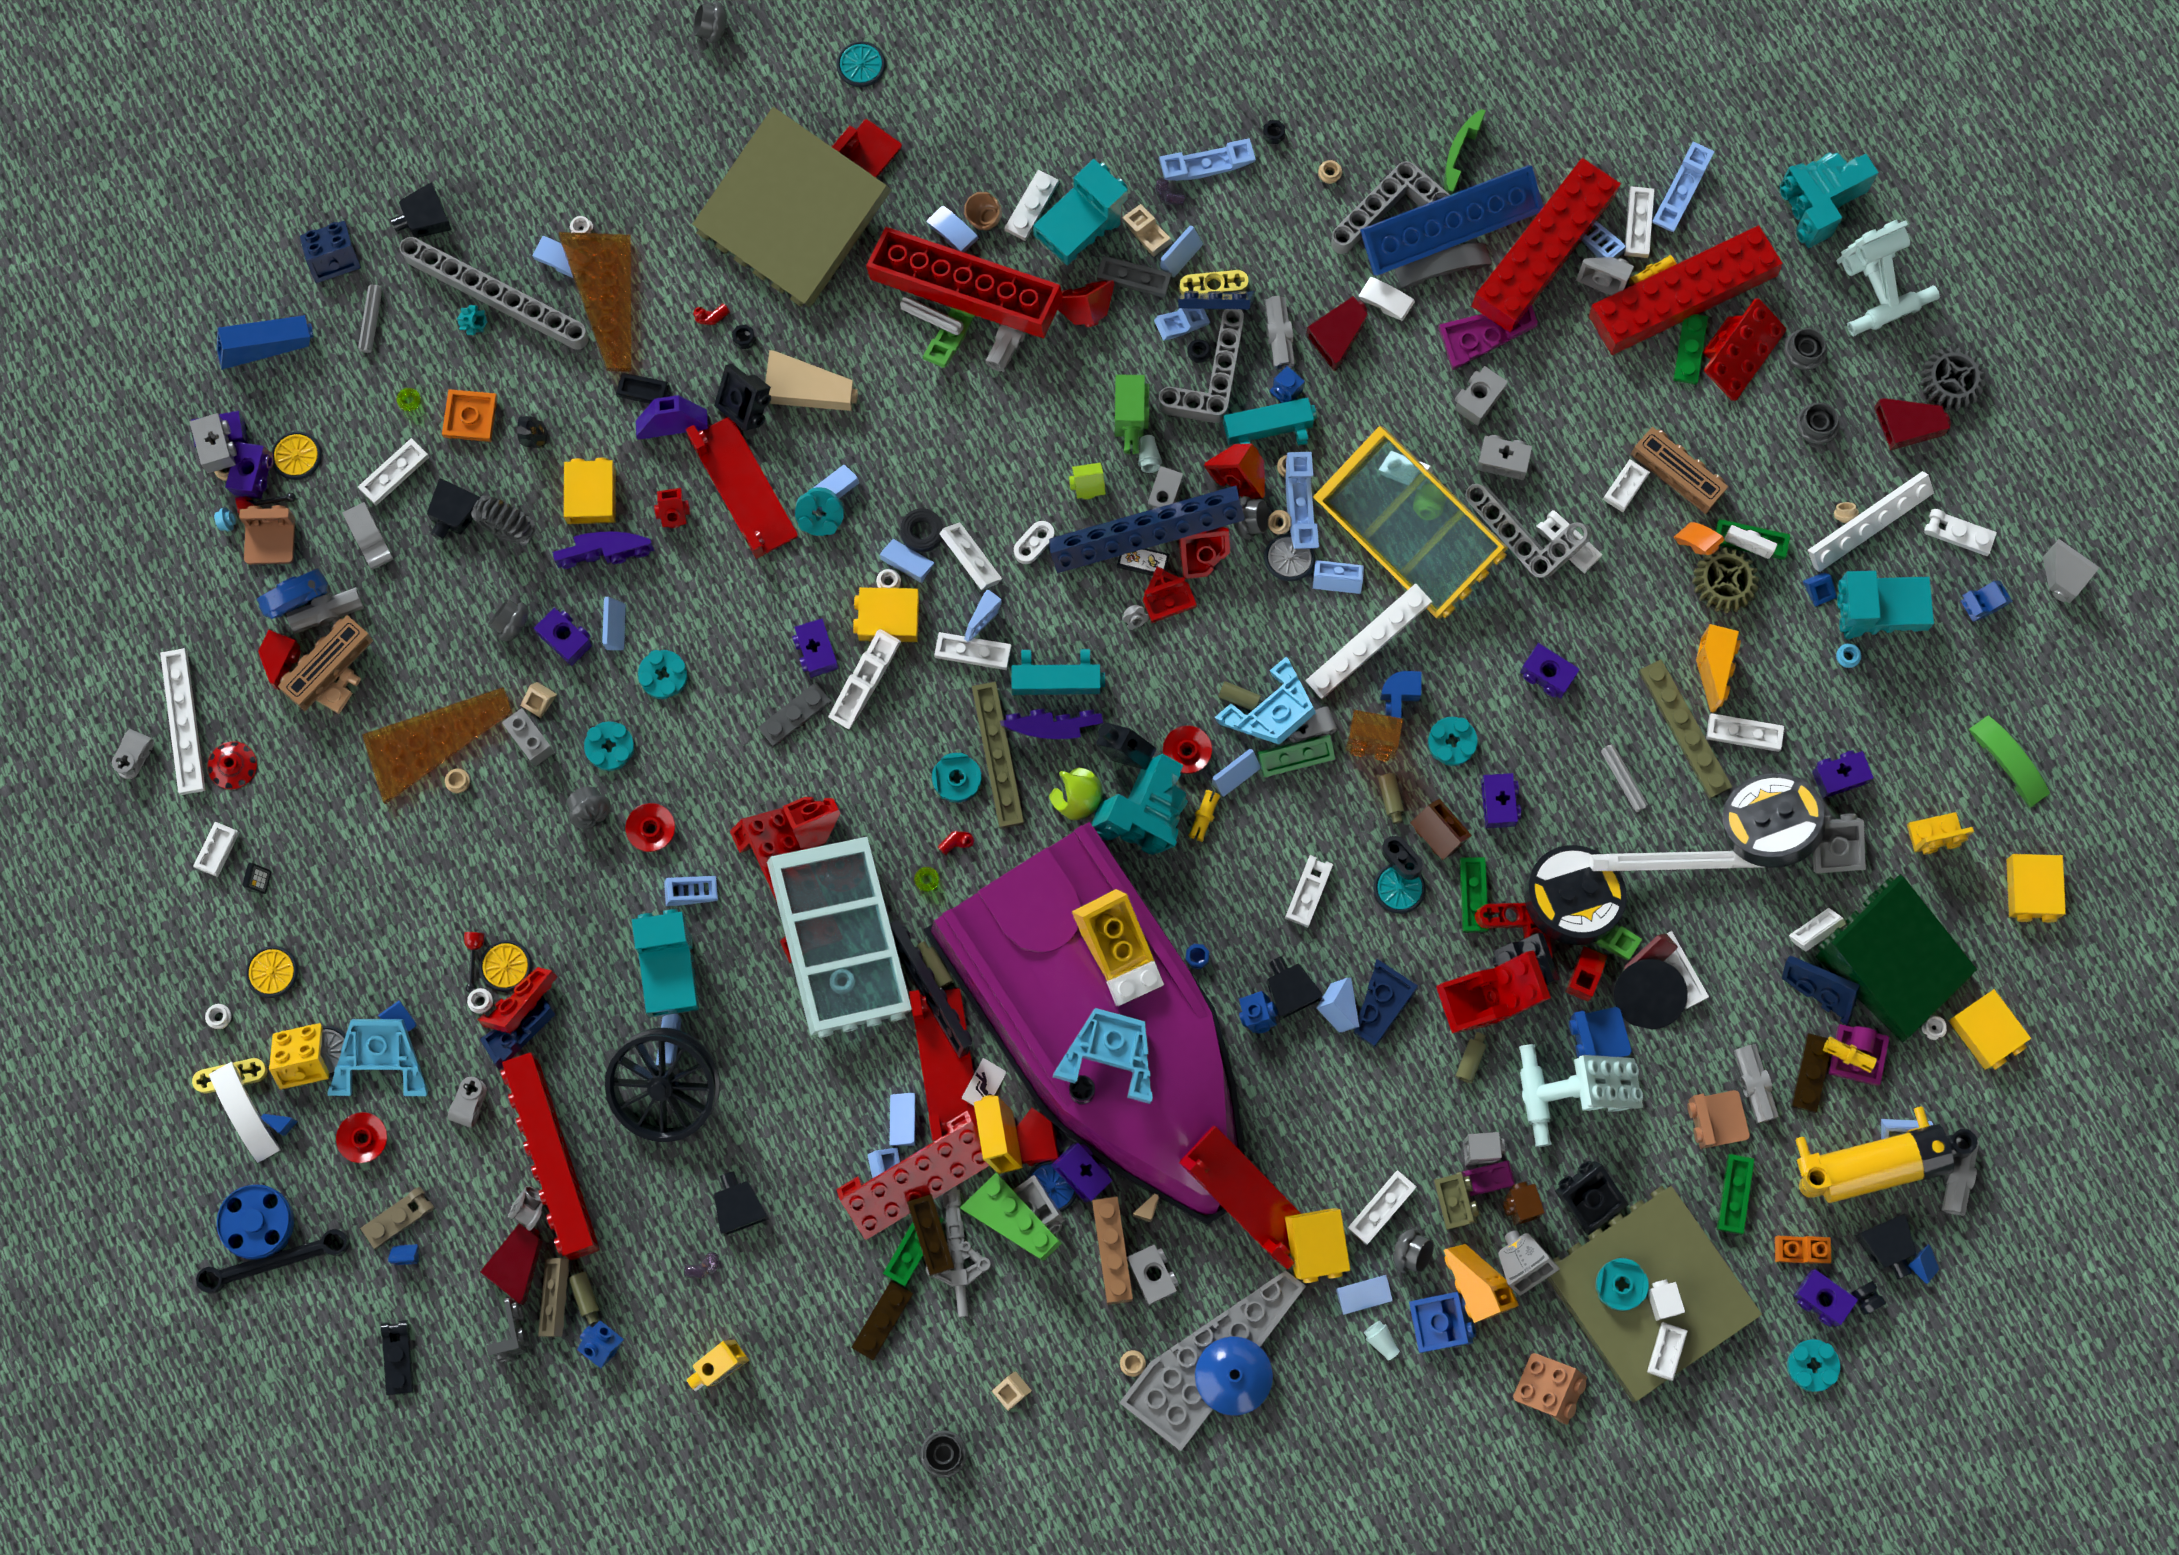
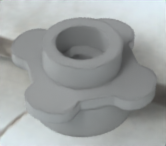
(1135, 616)

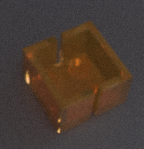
(1373, 735)

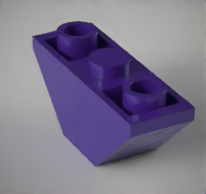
(670, 417)

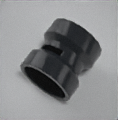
(1082, 1085)
(1871, 1303)

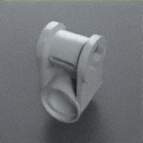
(1316, 726)
(133, 750)
(467, 1105)
(527, 1207)

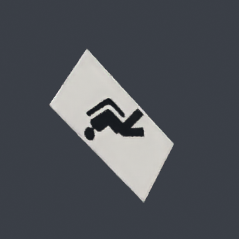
(984, 1082)

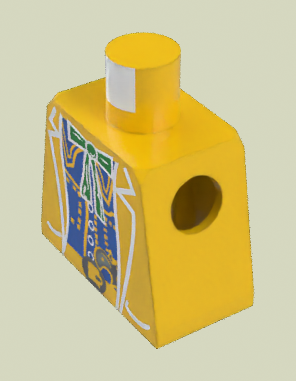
(725, 1359)

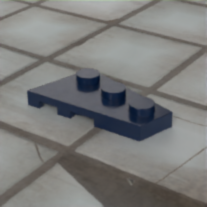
(1216, 300)
(1829, 989)

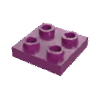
(1866, 1041)

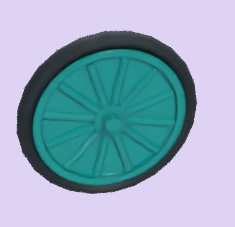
(861, 64)
(1397, 893)

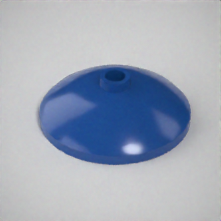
(1217, 1386)

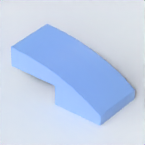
(953, 229)
(552, 254)
(1180, 322)

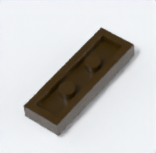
(1811, 1074)
(930, 1235)
(882, 1320)

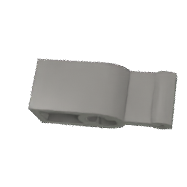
(367, 535)

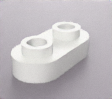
(1033, 543)

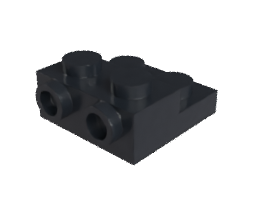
(742, 397)
(1535, 942)
(1591, 1196)

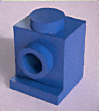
(1287, 385)

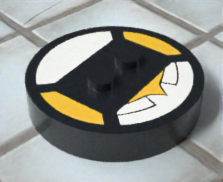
(1774, 820)
(1571, 899)

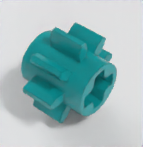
(472, 320)

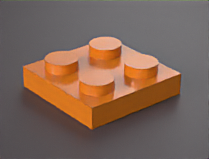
(469, 415)

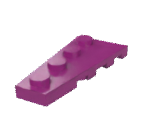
(1477, 335)

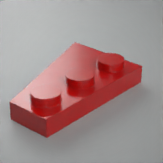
(513, 1009)

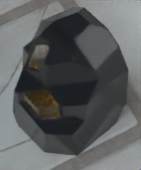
(531, 432)

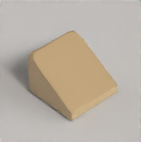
(538, 699)
(1148, 1209)
(1011, 1390)

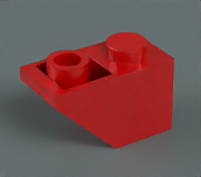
(277, 656)
(1586, 974)

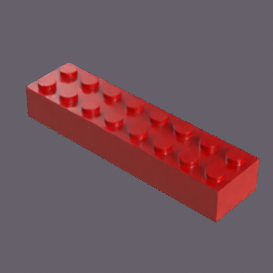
(1545, 245)
(964, 282)
(1685, 290)
(550, 1156)

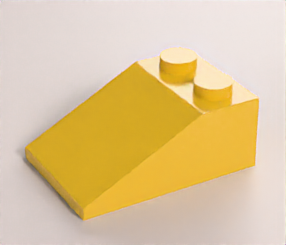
(1113, 934)

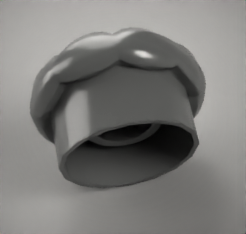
(710, 21)
(1806, 349)
(1818, 423)
(1256, 518)
(509, 620)
(587, 807)
(1412, 1251)
(943, 1454)

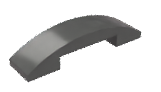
(1447, 261)

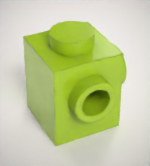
(1087, 481)

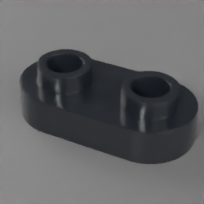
(1403, 859)

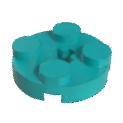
(819, 525)
(667, 686)
(597, 738)
(1445, 752)
(945, 769)
(1610, 1294)
(1804, 1376)

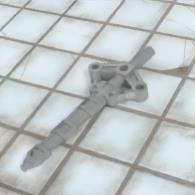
(959, 1252)

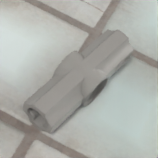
(1279, 332)
(1006, 343)
(324, 610)
(1756, 1083)
(1960, 1182)

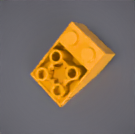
(1715, 663)
(1479, 1283)

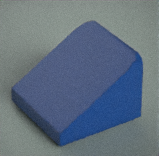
(1820, 588)
(398, 1011)
(279, 1123)
(404, 1255)
(1925, 1264)

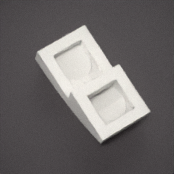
(1389, 299)

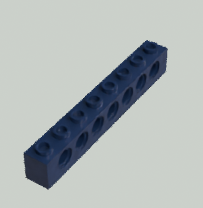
(1146, 529)

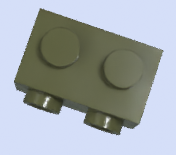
(1456, 1200)

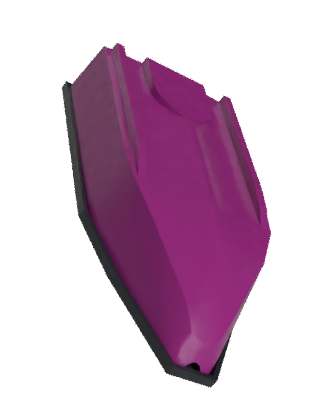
(1038, 984)

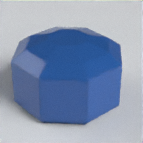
(1197, 956)

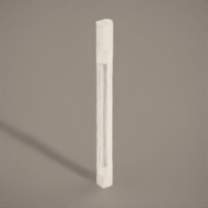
(1668, 861)

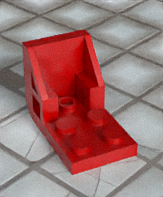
(1493, 993)

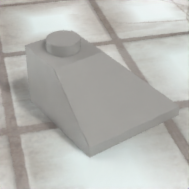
(1605, 274)
(2067, 571)

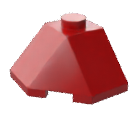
(1087, 303)
(1239, 467)
(1203, 551)
(812, 820)

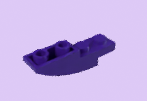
(613, 545)
(1041, 724)

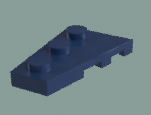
(1384, 1001)
(503, 1046)

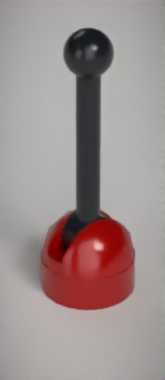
(244, 502)
(472, 941)

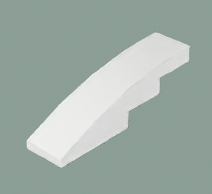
(864, 679)

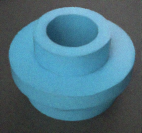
(225, 519)
(1853, 650)

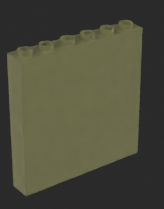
(791, 208)
(1666, 1246)

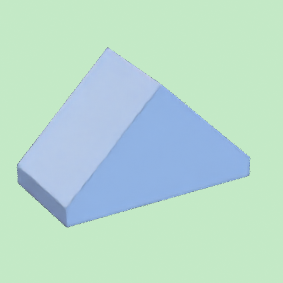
(1339, 1005)

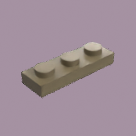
(553, 1297)

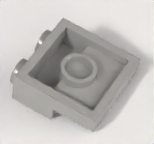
(1841, 845)
(1040, 1203)

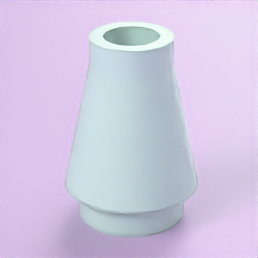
(1149, 455)
(1381, 1339)

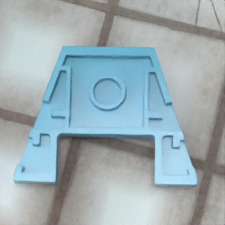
(1278, 714)
(1113, 1042)
(377, 1046)

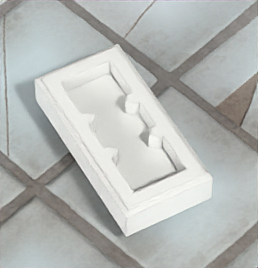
(1626, 485)
(1750, 541)
(216, 849)
(1817, 929)
(1667, 1351)

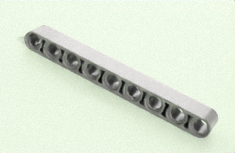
(488, 284)

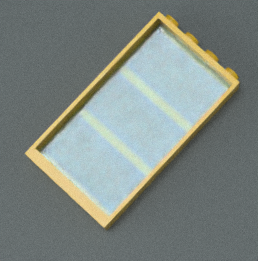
(1411, 522)

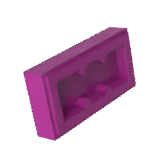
(1491, 1178)

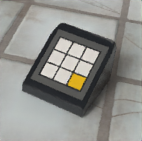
(256, 878)

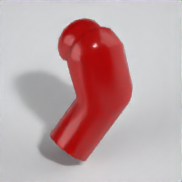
(709, 317)
(956, 839)

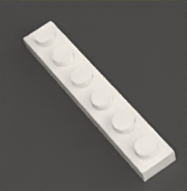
(1871, 521)
(1369, 641)
(182, 721)

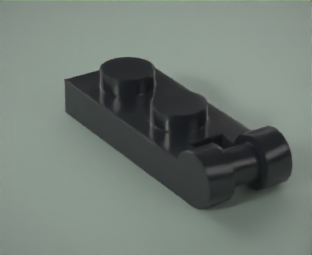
(397, 1358)

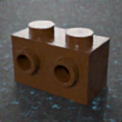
(1440, 829)
(1523, 1203)

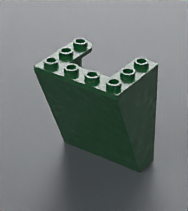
(1897, 957)

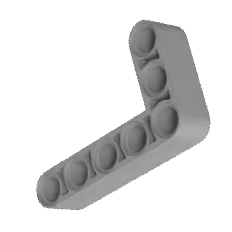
(1385, 202)
(1219, 376)
(1522, 535)

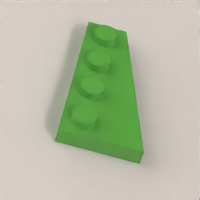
(1010, 1216)

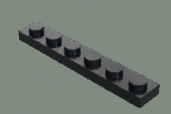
(935, 997)

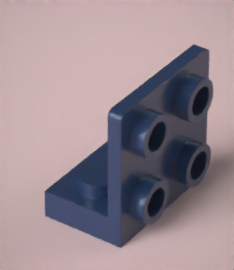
(329, 251)

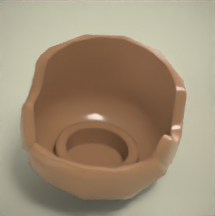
(983, 211)

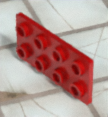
(868, 147)
(1742, 348)

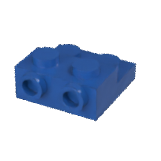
(1441, 1322)

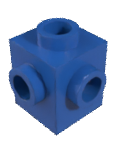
(1258, 1012)
(599, 1344)

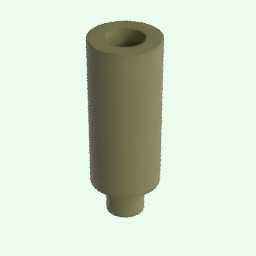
(1239, 696)
(1391, 797)
(934, 962)
(1471, 1058)
(584, 1297)

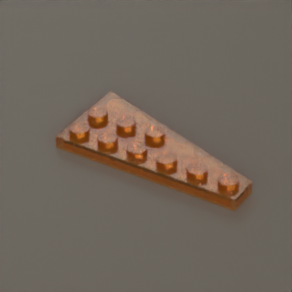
(603, 280)
(418, 745)

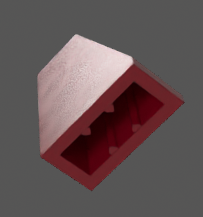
(1337, 331)
(1910, 422)
(515, 1263)

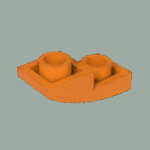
(1700, 538)
(1803, 1249)

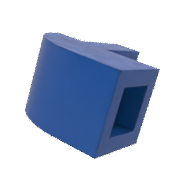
(1986, 600)
(1398, 688)

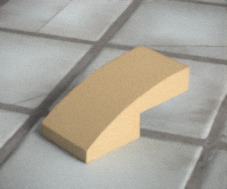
(1146, 230)

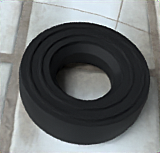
(914, 517)

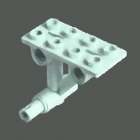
(1874, 257)
(1598, 1083)

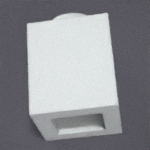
(1665, 1300)

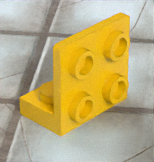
(1937, 832)
(297, 1057)

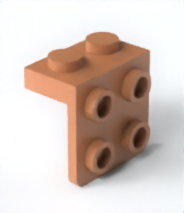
(268, 535)
(1718, 1119)
(1550, 1387)

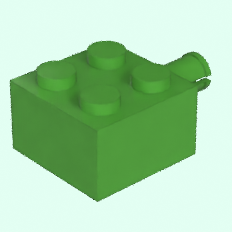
(1131, 409)

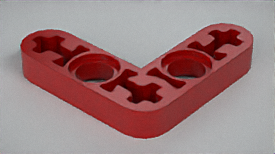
(1522, 919)

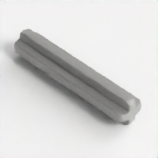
(931, 315)
(370, 318)
(1624, 778)

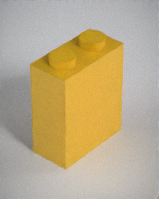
(589, 491)
(887, 609)
(2035, 887)
(1990, 1030)
(997, 1134)
(1317, 1244)

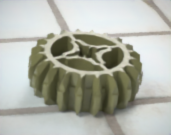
(1732, 589)

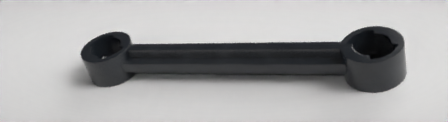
(272, 1262)

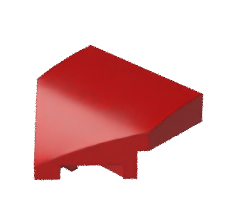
(1167, 596)
(1037, 1139)

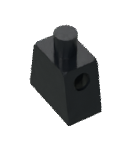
(422, 213)
(450, 509)
(1115, 742)
(1291, 988)
(737, 1205)
(1889, 1245)

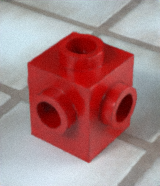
(671, 508)

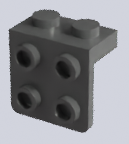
(507, 1350)

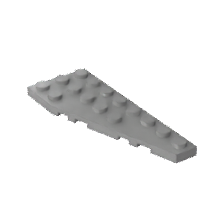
(1167, 1391)

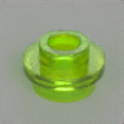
(405, 393)
(926, 871)

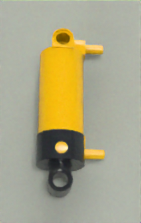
(1882, 1163)

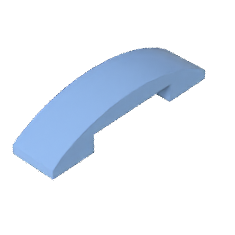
(1207, 163)
(1683, 187)
(1299, 500)

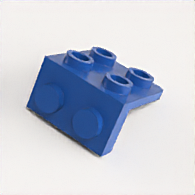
(1600, 1033)

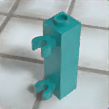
(1271, 421)
(1057, 679)

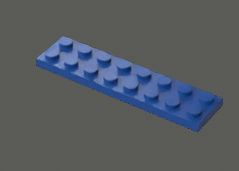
(1452, 220)

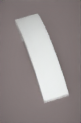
(243, 1112)

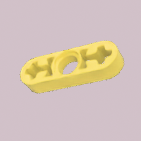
(1230, 275)
(249, 1078)

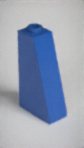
(261, 340)

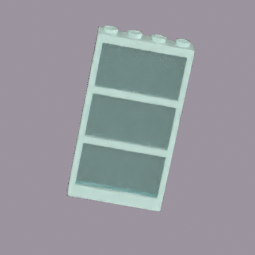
(839, 937)

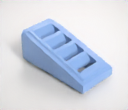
(1613, 241)
(985, 612)
(672, 900)

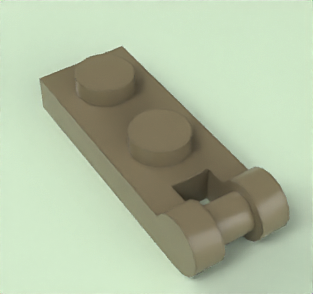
(396, 1218)

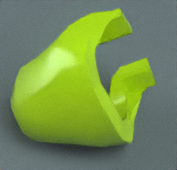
(1083, 794)

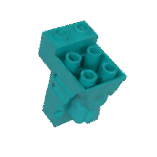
(1820, 189)
(1083, 212)
(1883, 604)
(1150, 811)
(665, 963)

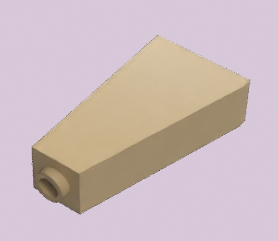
(807, 385)

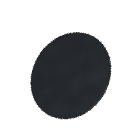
(1650, 994)

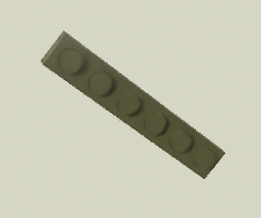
(1685, 729)
(997, 755)

